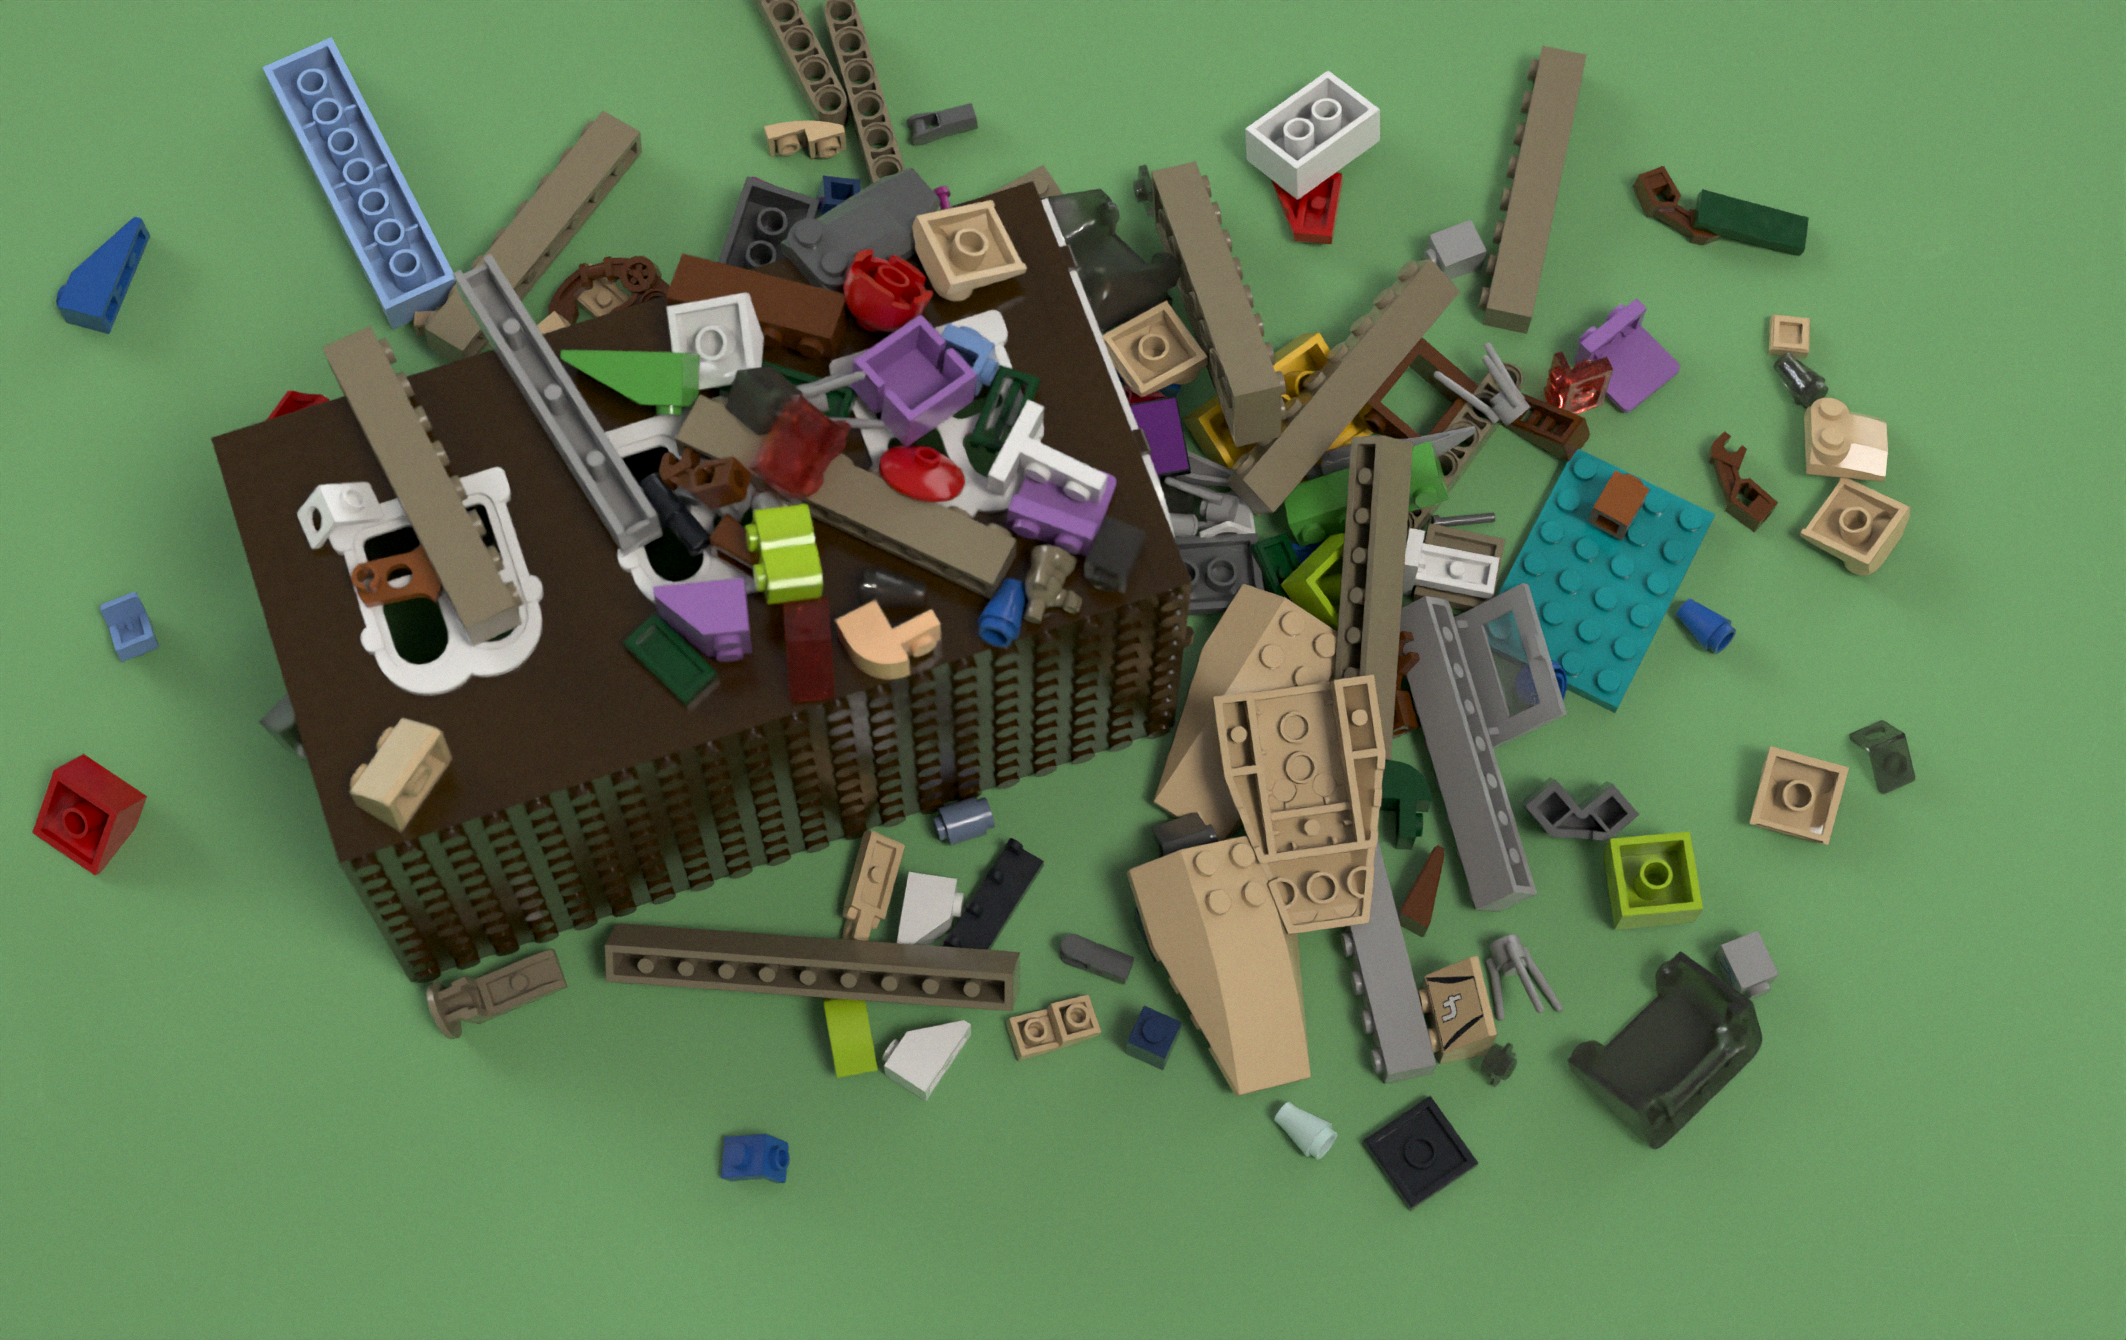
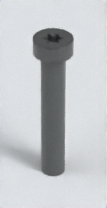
(1463, 520)

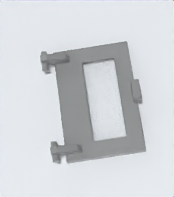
(1510, 665)

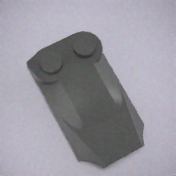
(871, 219)
(1218, 569)

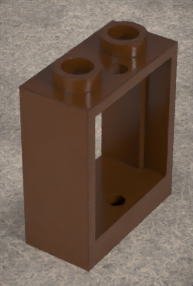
(1425, 362)

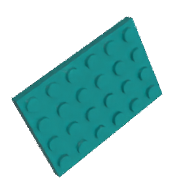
(1599, 593)

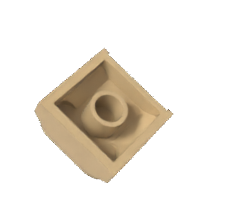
(965, 249)
(1155, 351)
(1844, 442)
(1858, 526)
(1798, 795)

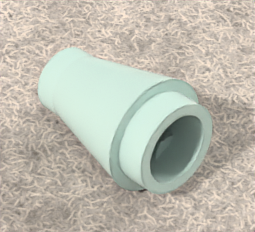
(1306, 1130)

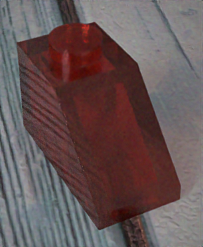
(809, 649)

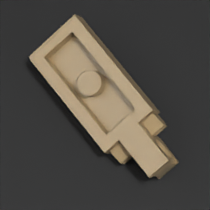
(871, 885)

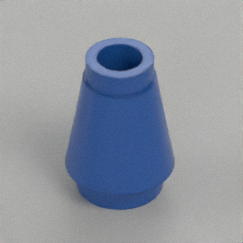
(1003, 614)
(1707, 626)

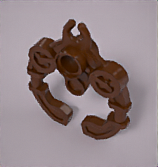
(636, 274)

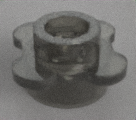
(1499, 1063)

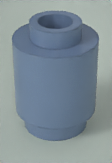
(963, 820)

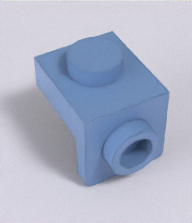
(974, 351)
(129, 626)

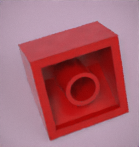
(88, 813)

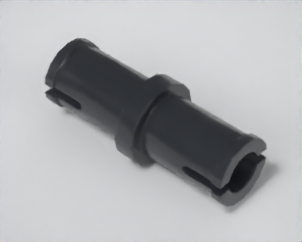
(675, 514)

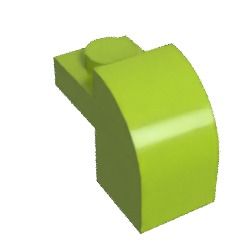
(850, 1036)

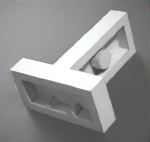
(1043, 462)
(1447, 568)

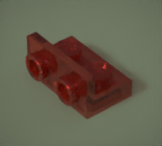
(1579, 387)
(799, 449)

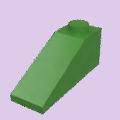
(648, 378)

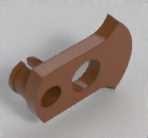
(423, 582)

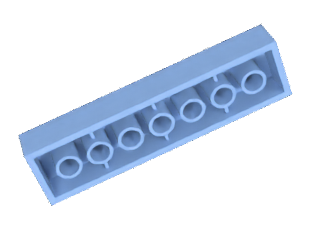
(361, 181)

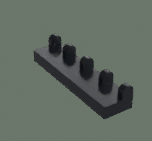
(996, 899)

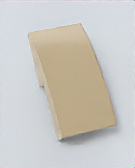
(819, 137)
(1053, 1028)

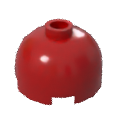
(884, 292)

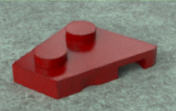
(1315, 213)

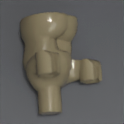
(1046, 581)

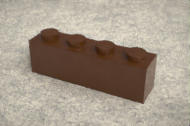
(786, 310)

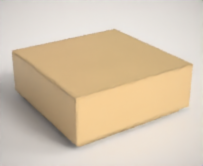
(1789, 335)

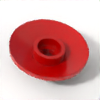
(921, 473)

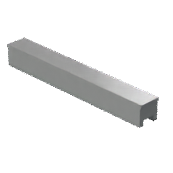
(558, 406)

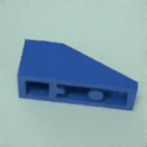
(101, 282)

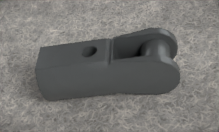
(948, 122)
(1096, 958)

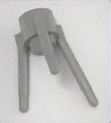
(815, 393)
(1507, 403)
(1215, 505)
(1514, 959)

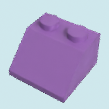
(708, 616)

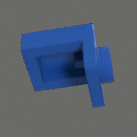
(755, 1158)

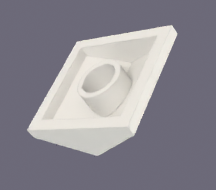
(723, 335)

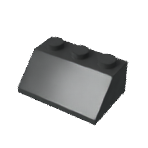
(762, 223)

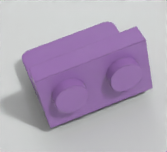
(1636, 357)
(1055, 518)

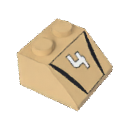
(1458, 1011)

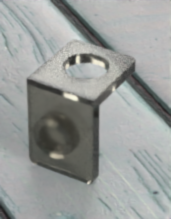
(1887, 754)

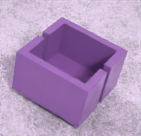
(907, 381)

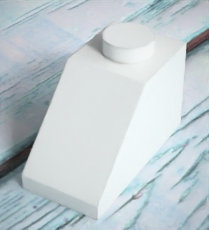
(928, 908)
(925, 1056)

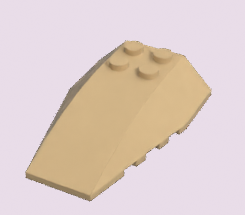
(1255, 647)
(1308, 793)
(1228, 959)

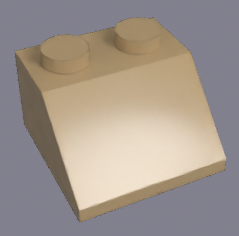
(401, 772)

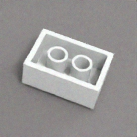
(1312, 134)

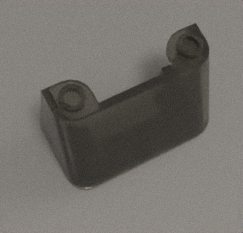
(1109, 270)
(1672, 1052)

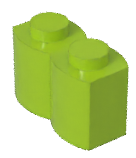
(786, 554)

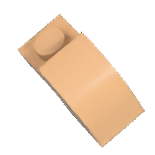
(884, 650)

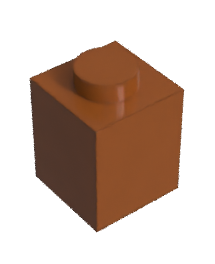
(1618, 504)

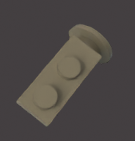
(494, 993)

